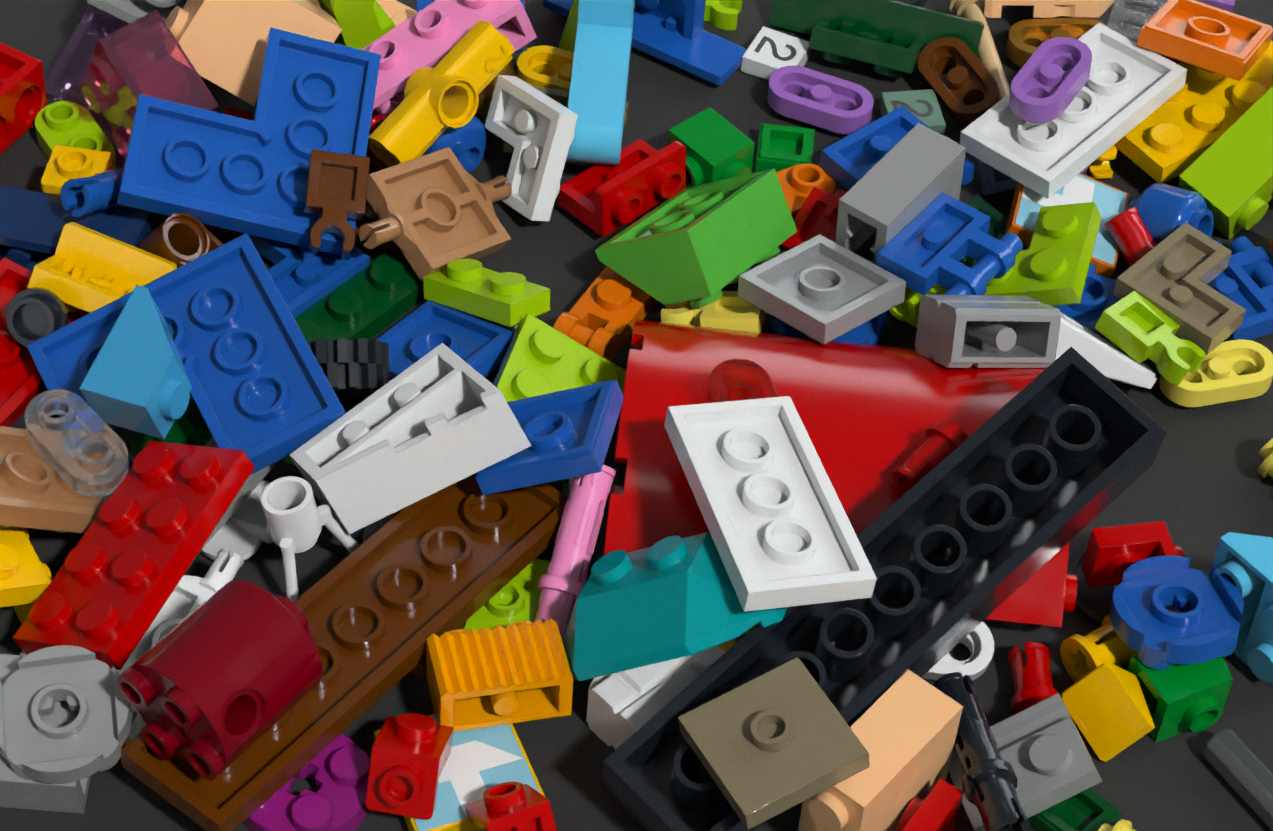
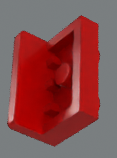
(617, 194)

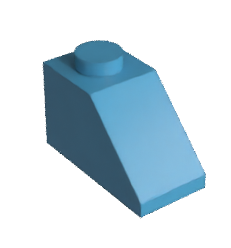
(138, 371)

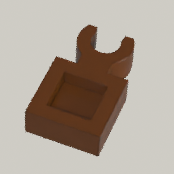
(337, 192)

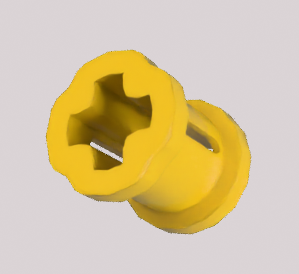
(1094, 649)

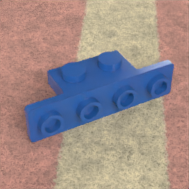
(676, 35)

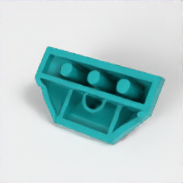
(656, 608)

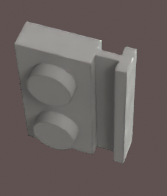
(1044, 755)

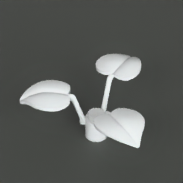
(283, 515)

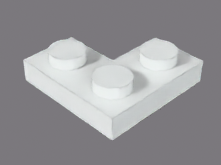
(541, 141)

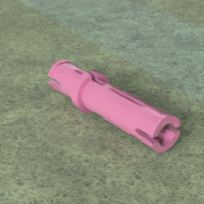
(573, 547)

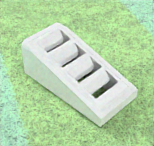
(1102, 354)

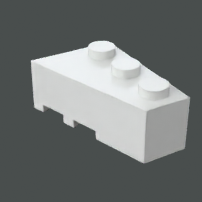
(409, 440)

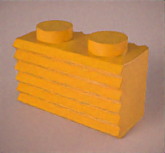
(499, 675)

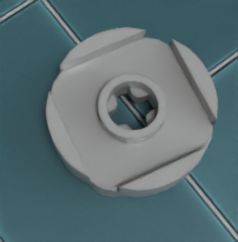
(84, 745)

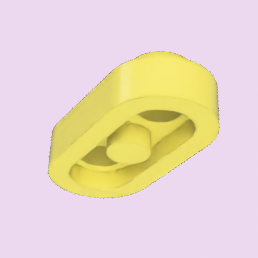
(1227, 374)

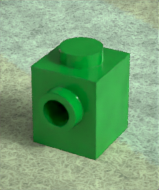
(713, 148)
(1183, 695)

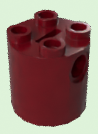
(223, 677)

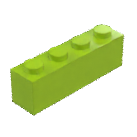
(1237, 170)

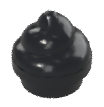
(35, 314)

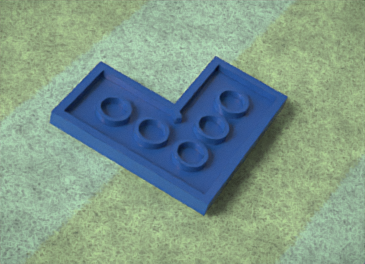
(255, 171)
(237, 346)

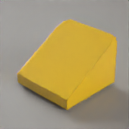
(1109, 709)

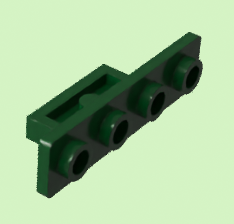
(873, 31)

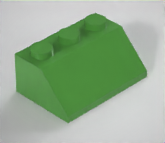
(702, 238)

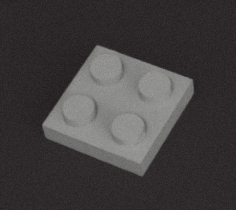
(821, 289)

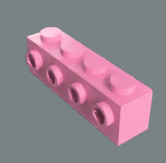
(432, 34)

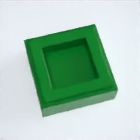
(783, 147)

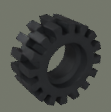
(353, 366)

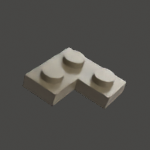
(1176, 283)

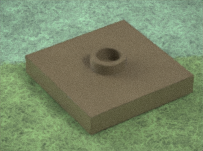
(773, 742)

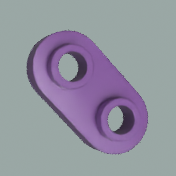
(1050, 79)
(819, 99)

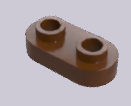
(963, 84)

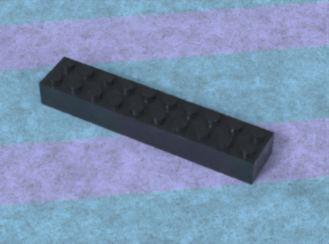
(940, 569)

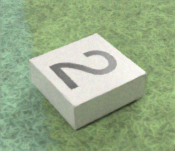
(772, 51)

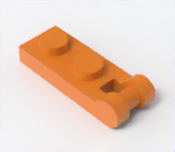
(606, 314)

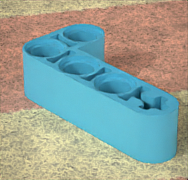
(600, 79)

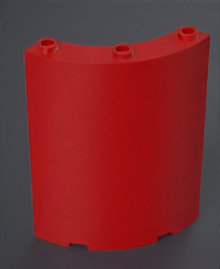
(859, 406)

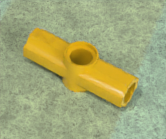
(442, 95)

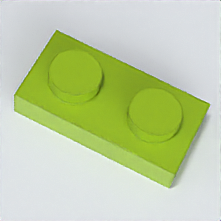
(486, 293)

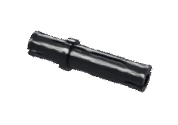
(987, 778)

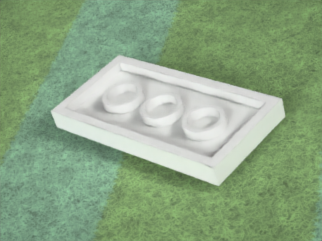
(1121, 92)
(769, 504)

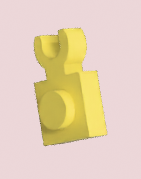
(725, 313)

